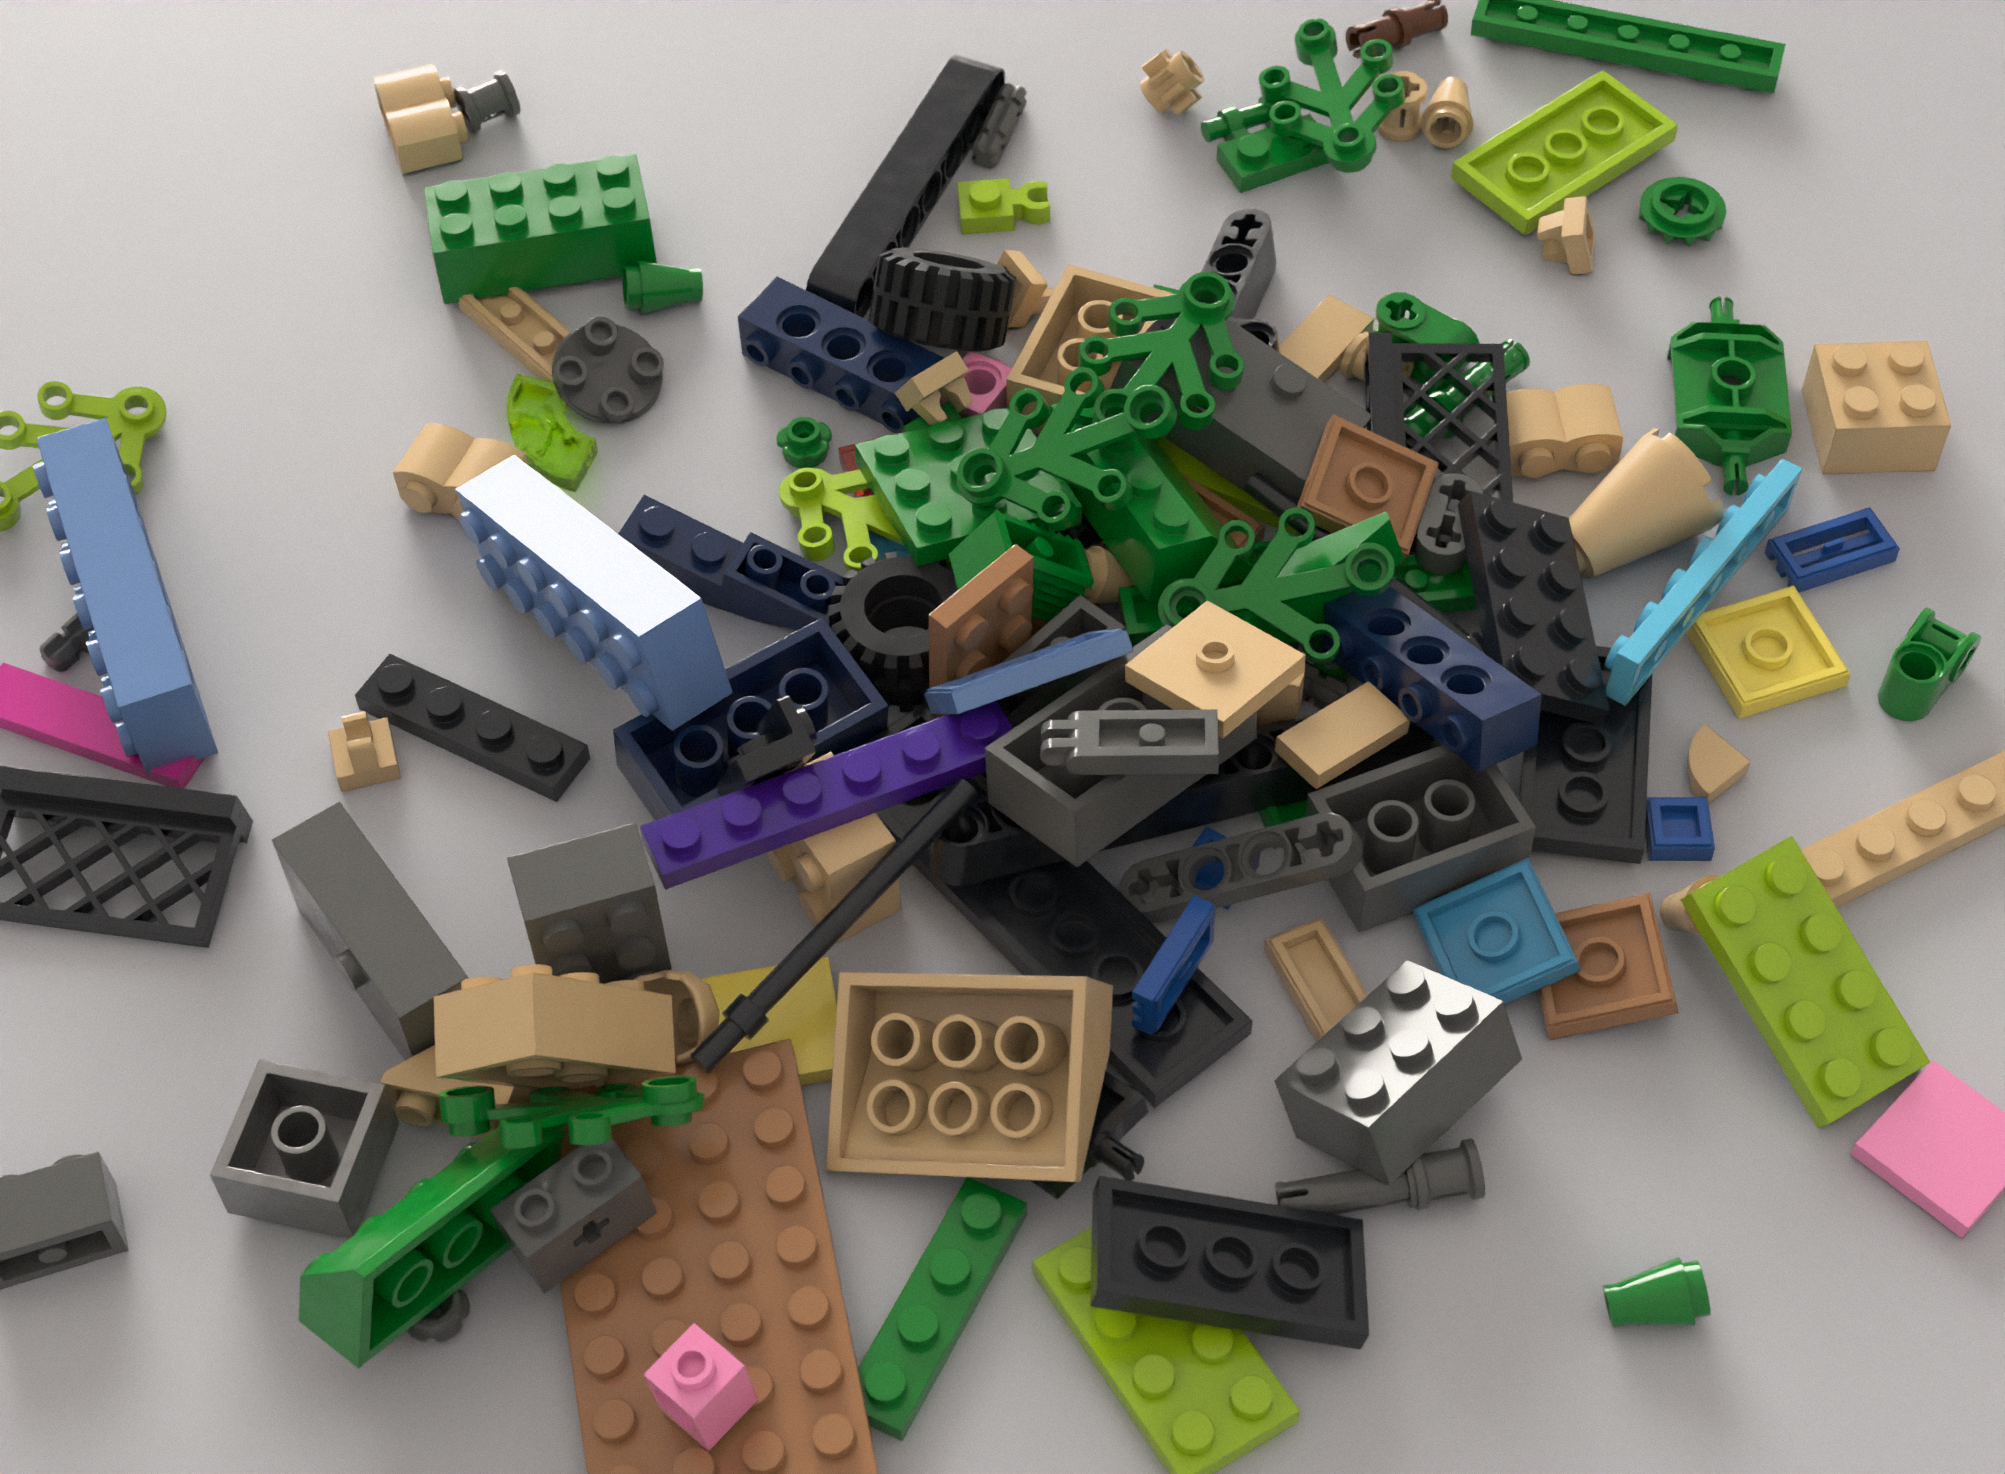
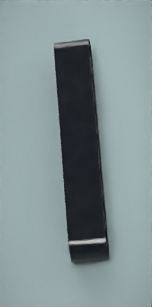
(907, 182)

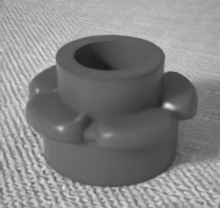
(445, 1325)

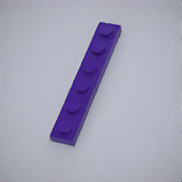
(822, 795)

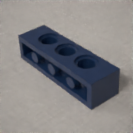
(832, 352)
(1434, 677)

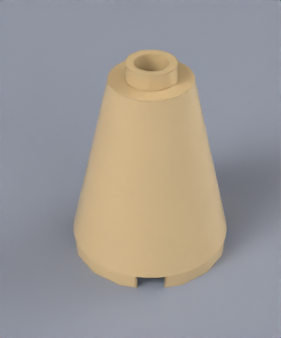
(1644, 506)

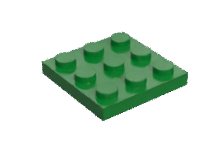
(918, 488)

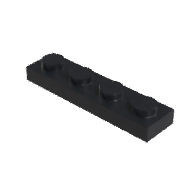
(473, 727)

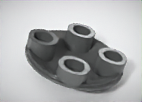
(607, 372)

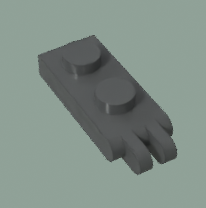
(1133, 742)

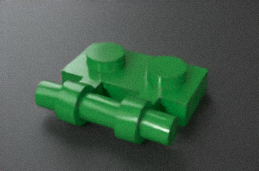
(1261, 155)

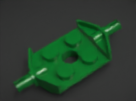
(1724, 421)

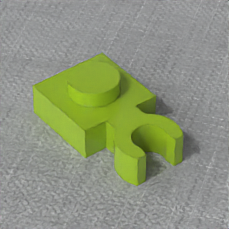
(994, 206)

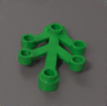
(1347, 143)
(1169, 347)
(1057, 448)
(1265, 592)
(589, 1116)

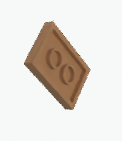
(982, 619)

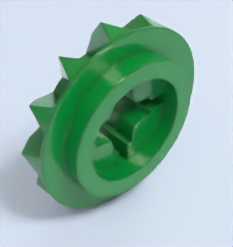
(1670, 195)

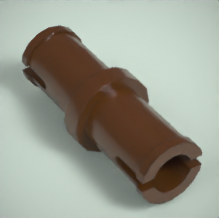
(1399, 26)

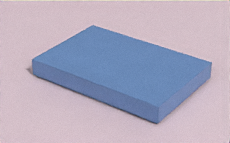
(1028, 671)

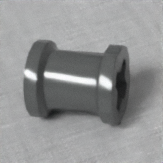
(487, 101)

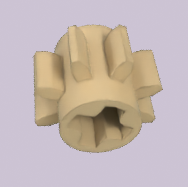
(1171, 82)

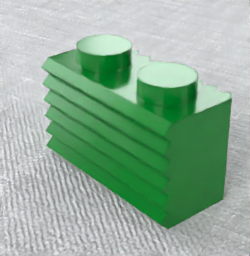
(1058, 563)

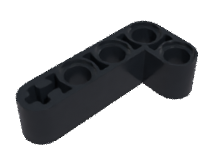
(1247, 261)

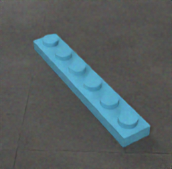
(1693, 590)

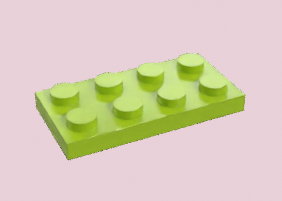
(1563, 151)
(1805, 981)
(1186, 1385)

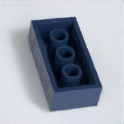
(810, 665)

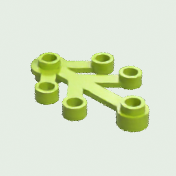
(131, 428)
(814, 492)

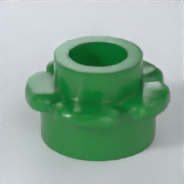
(804, 442)

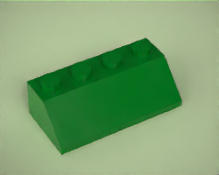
(1164, 527)
(418, 1249)

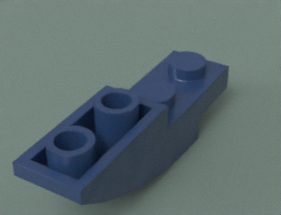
(734, 576)

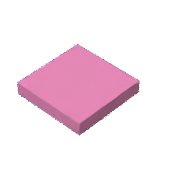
(1940, 1148)

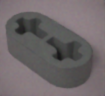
(1439, 521)

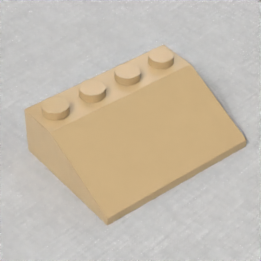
(967, 1074)

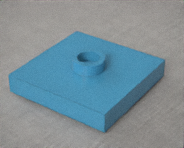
(1498, 934)

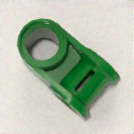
(1423, 326)
(1925, 667)

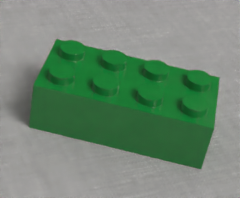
(539, 227)

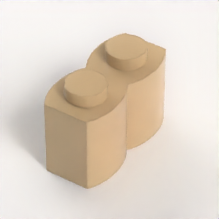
(420, 118)
(1563, 430)
(443, 461)

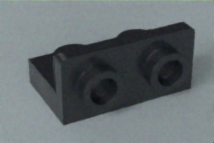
(782, 747)

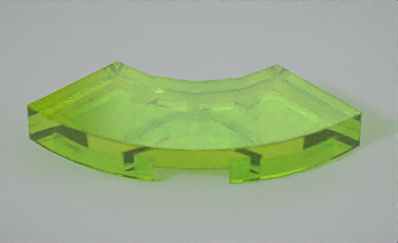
(545, 434)

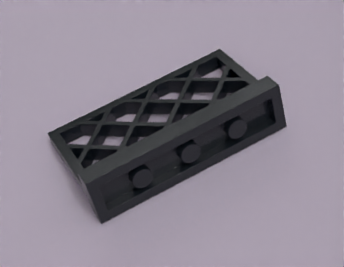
(1384, 400)
(132, 811)

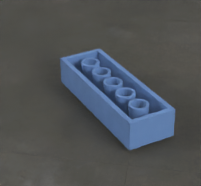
(594, 592)
(121, 598)

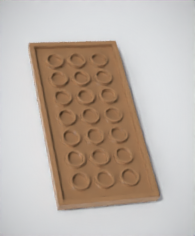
(746, 1259)

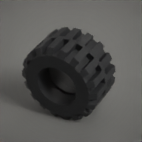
(942, 299)
(888, 597)

